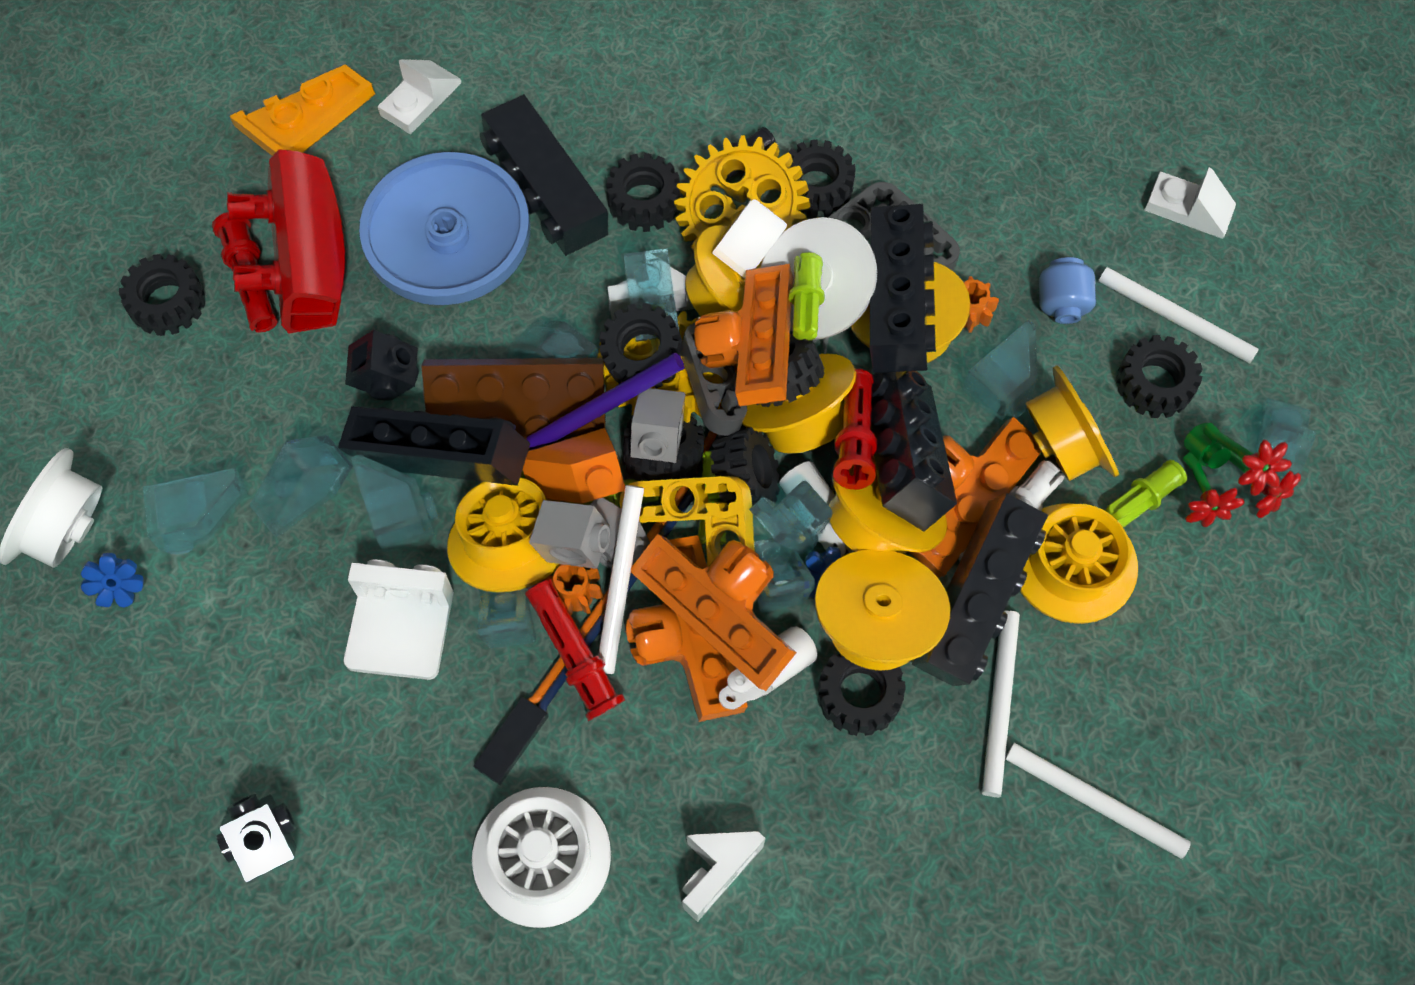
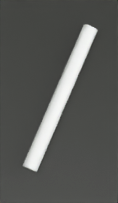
(1178, 315)
(620, 576)
(1000, 707)
(1098, 801)

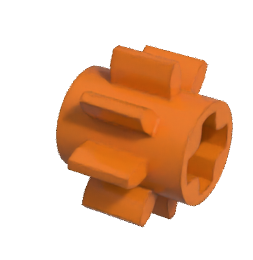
(980, 304)
(581, 595)

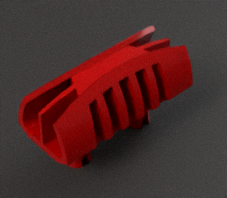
(305, 241)

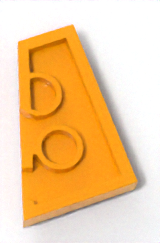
(307, 114)

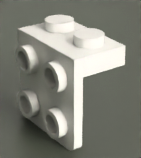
(398, 619)

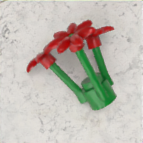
(1212, 448)

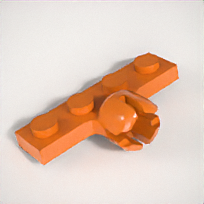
(753, 336)
(976, 483)
(719, 603)
(666, 637)

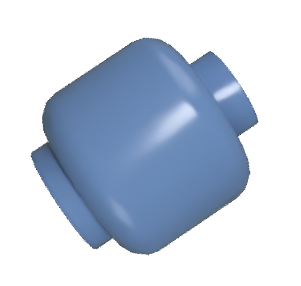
(1067, 290)

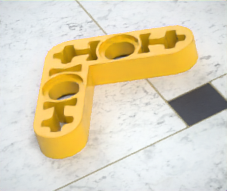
(719, 515)

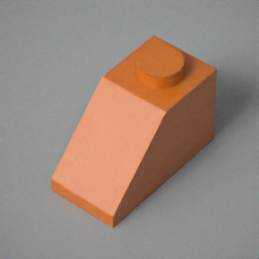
(576, 468)

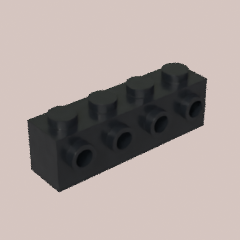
(546, 175)
(900, 298)
(437, 444)
(910, 449)
(982, 587)

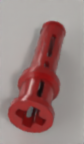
(241, 250)
(856, 441)
(583, 668)

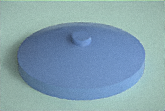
(445, 228)

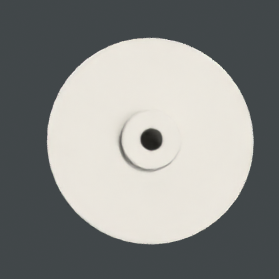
(847, 269)
(52, 514)
(541, 857)

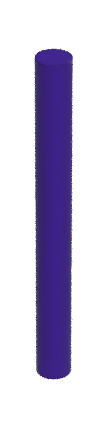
(606, 401)

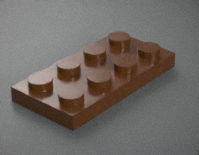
(516, 390)

